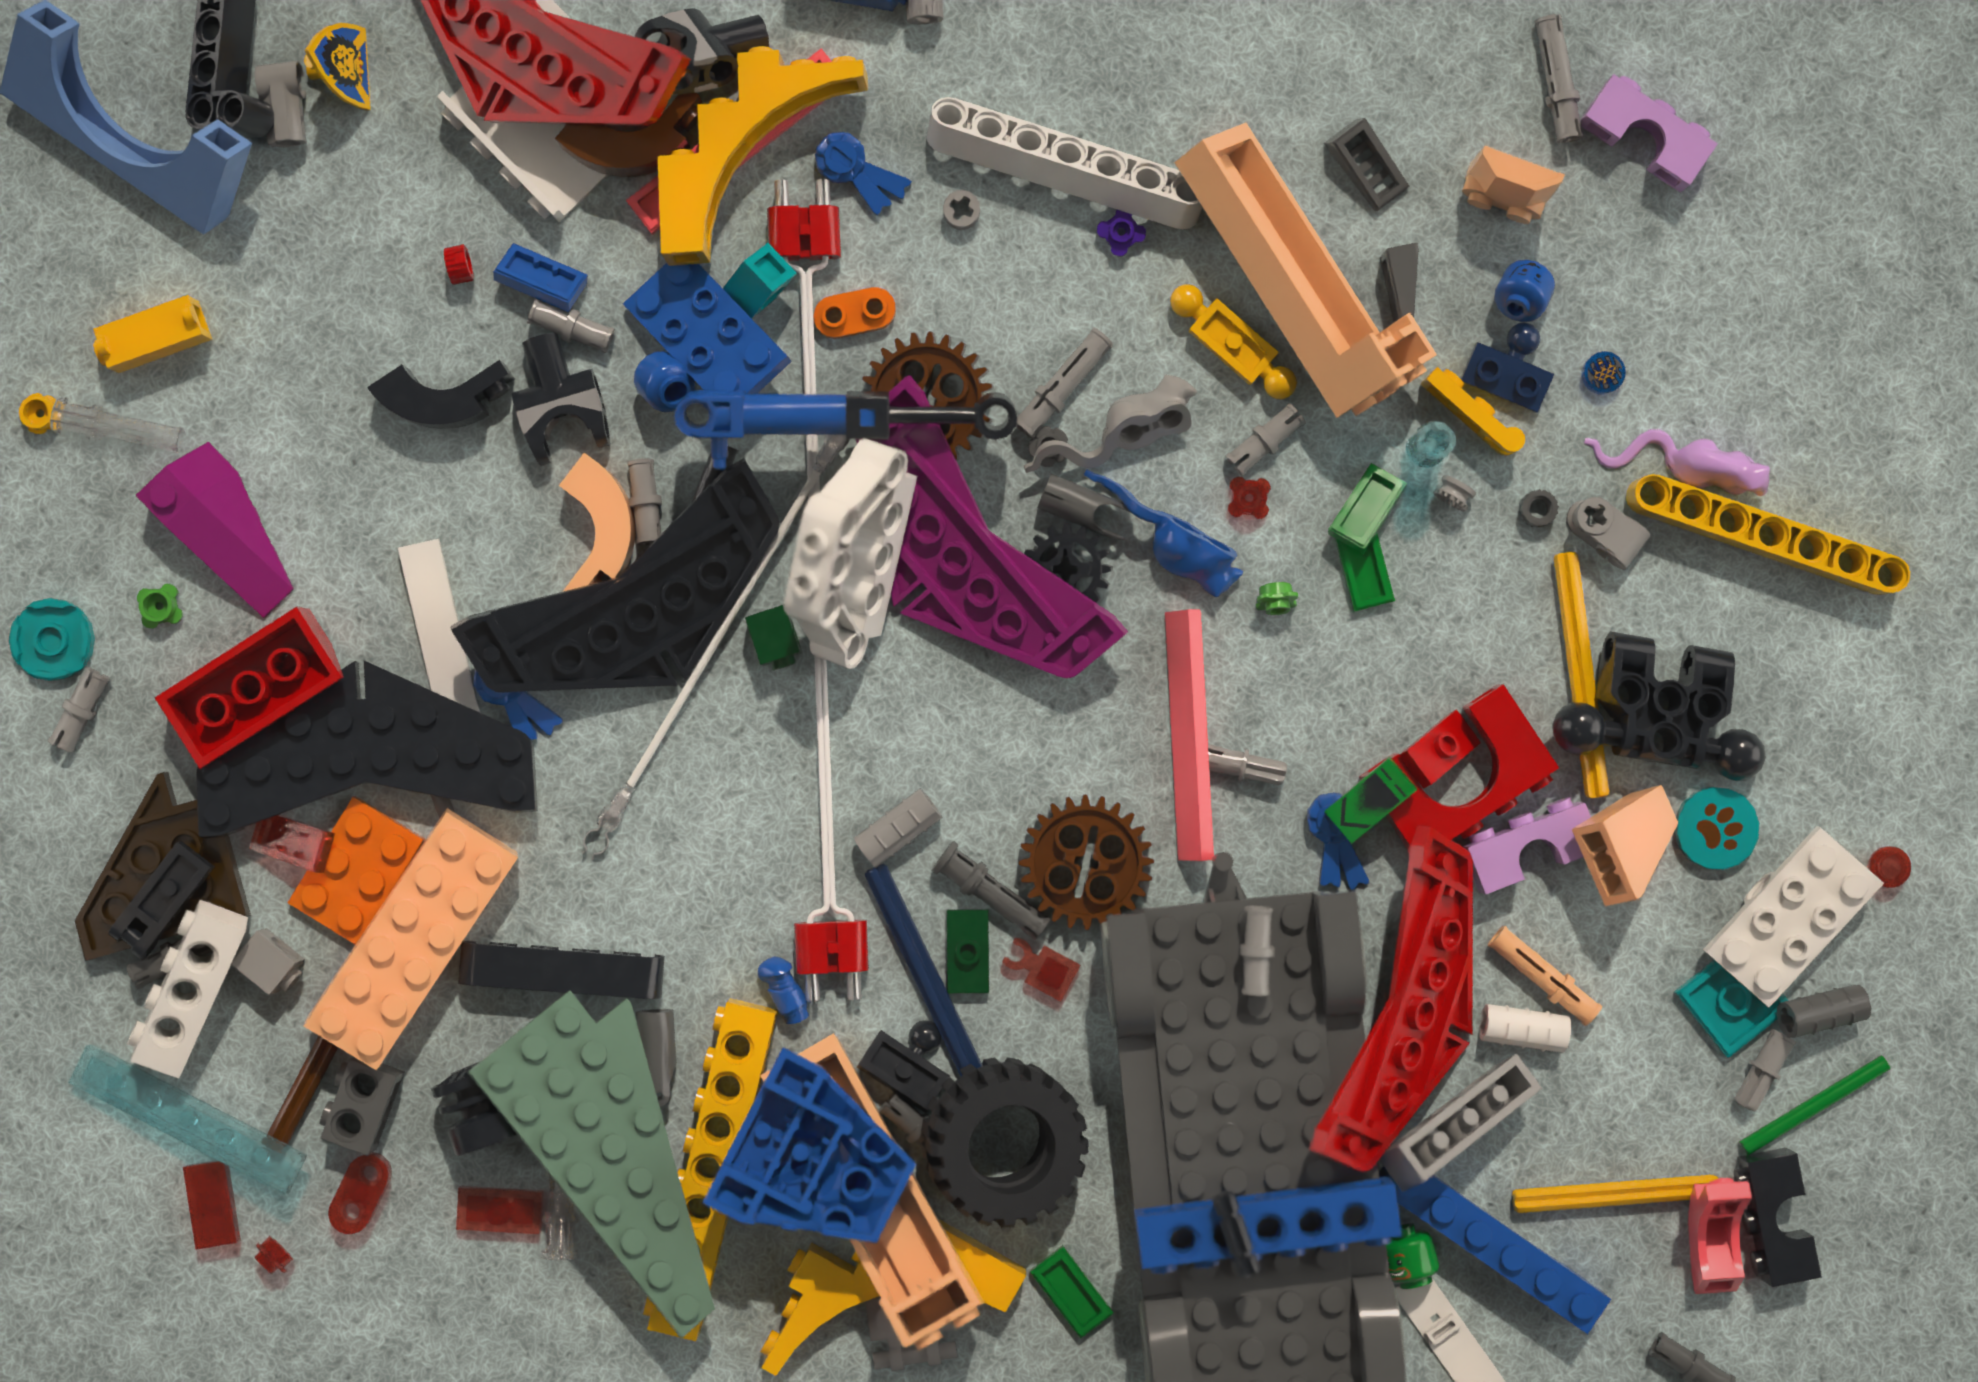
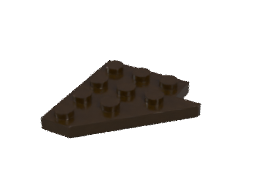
(142, 848)

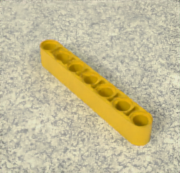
(1787, 535)

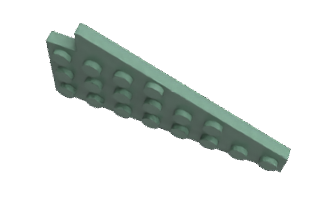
(595, 1124)

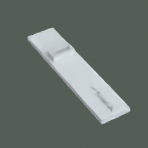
(434, 615)
(1447, 1335)

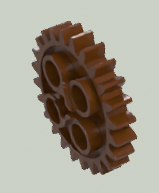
(951, 363)
(1048, 853)

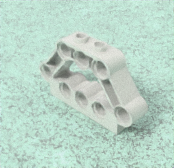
(850, 553)

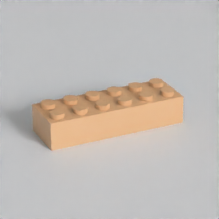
(411, 939)

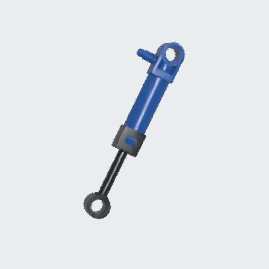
(850, 414)

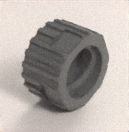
(1551, 505)

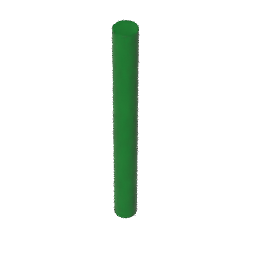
(1815, 1105)

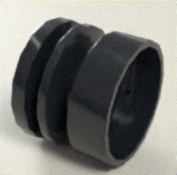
(481, 1121)

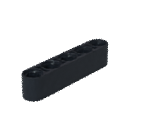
(561, 970)

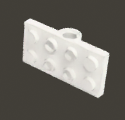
(1793, 916)

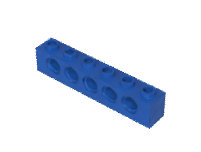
(1376, 1228)

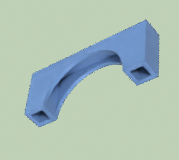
(49, 83)

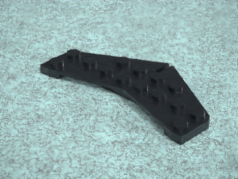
(618, 627)
(391, 739)

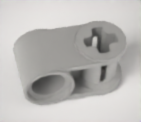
(1611, 535)

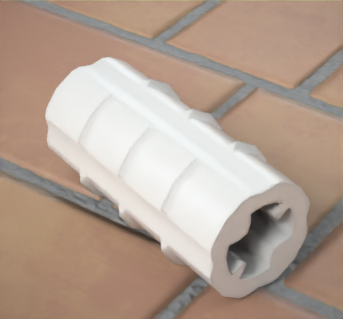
(1525, 1028)

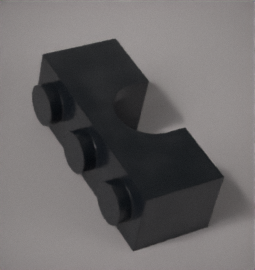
(1778, 1255)

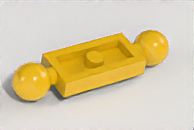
(1233, 341)

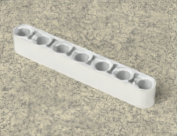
(1062, 162)

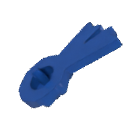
(842, 160)
(520, 708)
(1336, 847)

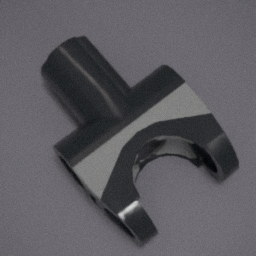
(709, 47)
(555, 396)

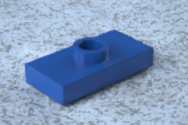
(540, 277)

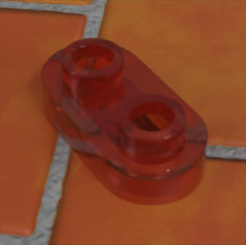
(359, 1191)

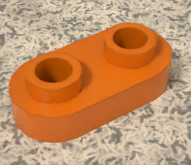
(854, 312)

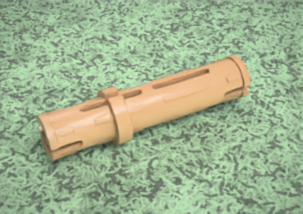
(1557, 986)

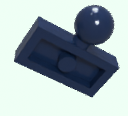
(1508, 374)

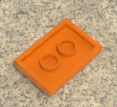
(361, 870)

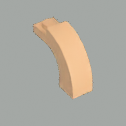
(611, 517)

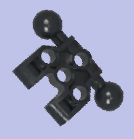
(1702, 674)

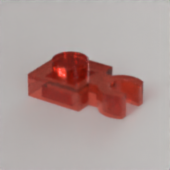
(1048, 970)

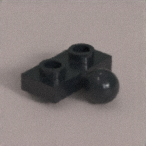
(904, 1068)

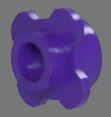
(1118, 243)

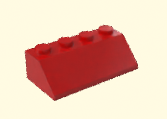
(251, 685)

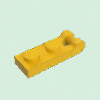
(1473, 412)

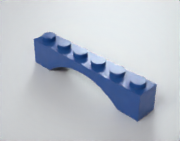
(1504, 1251)

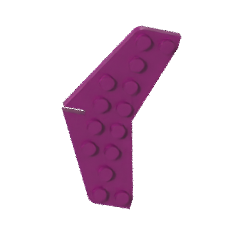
(975, 578)

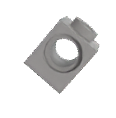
(269, 962)

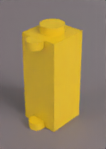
(151, 334)

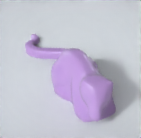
(1696, 464)

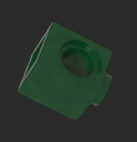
(774, 637)

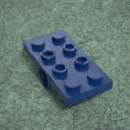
(706, 330)

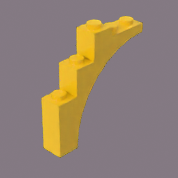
(727, 132)
(833, 1285)

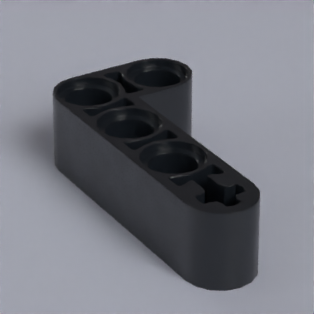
(221, 70)

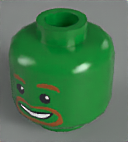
(1412, 1257)

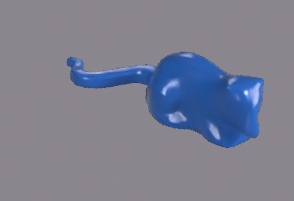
(1180, 545)

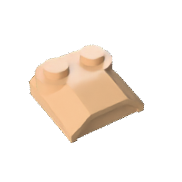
(1509, 185)

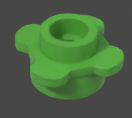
(1276, 598)
(147, 606)

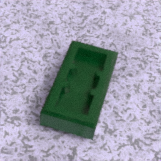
(968, 950)

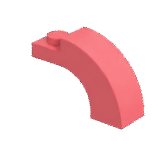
(1715, 1234)

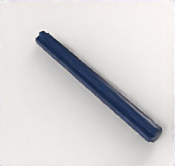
(922, 967)

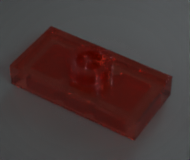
(293, 842)
(211, 1204)
(499, 1209)

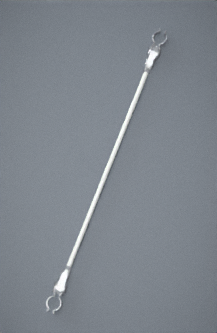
(613, 813)

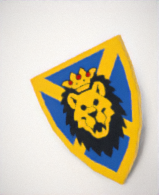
(341, 61)

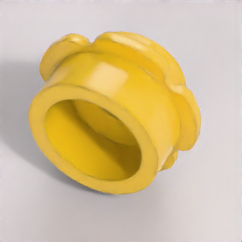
(29, 409)

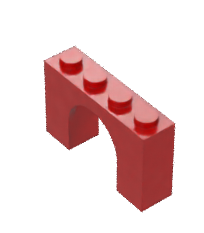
(1518, 764)

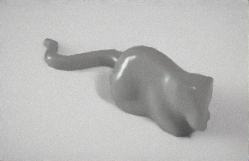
(1131, 424)

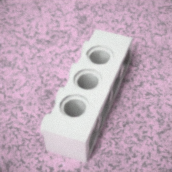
(170, 1049)

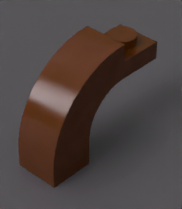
(631, 152)

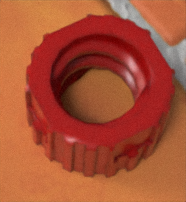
(458, 264)

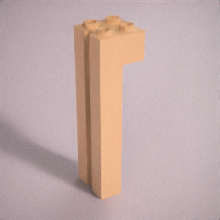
(1298, 276)
(913, 1260)

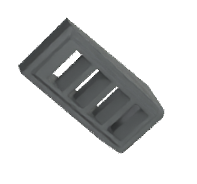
(1356, 172)
(1400, 277)

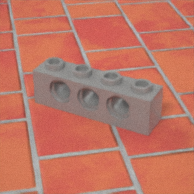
(1459, 1122)

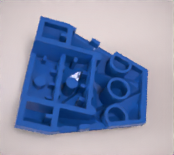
(810, 1159)

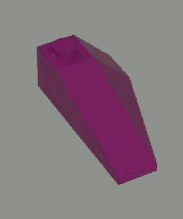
(213, 516)

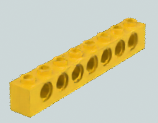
(756, 1025)

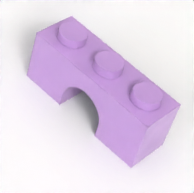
(1679, 145)
(1498, 853)

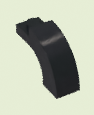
(441, 408)

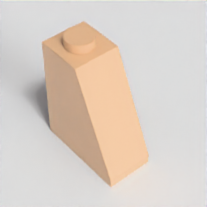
(1626, 843)

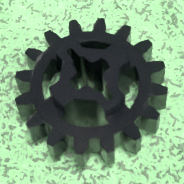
(1067, 547)

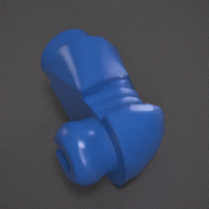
(784, 990)

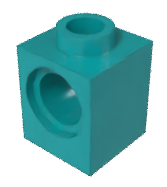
(759, 280)

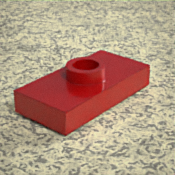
(1439, 749)

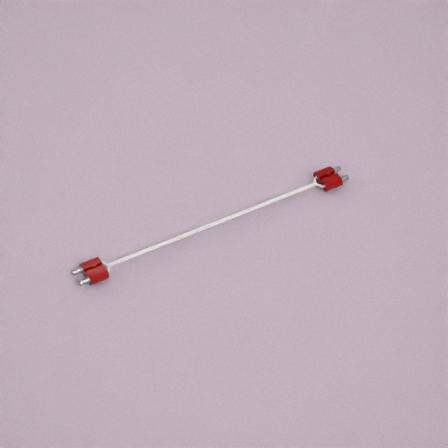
(836, 944)

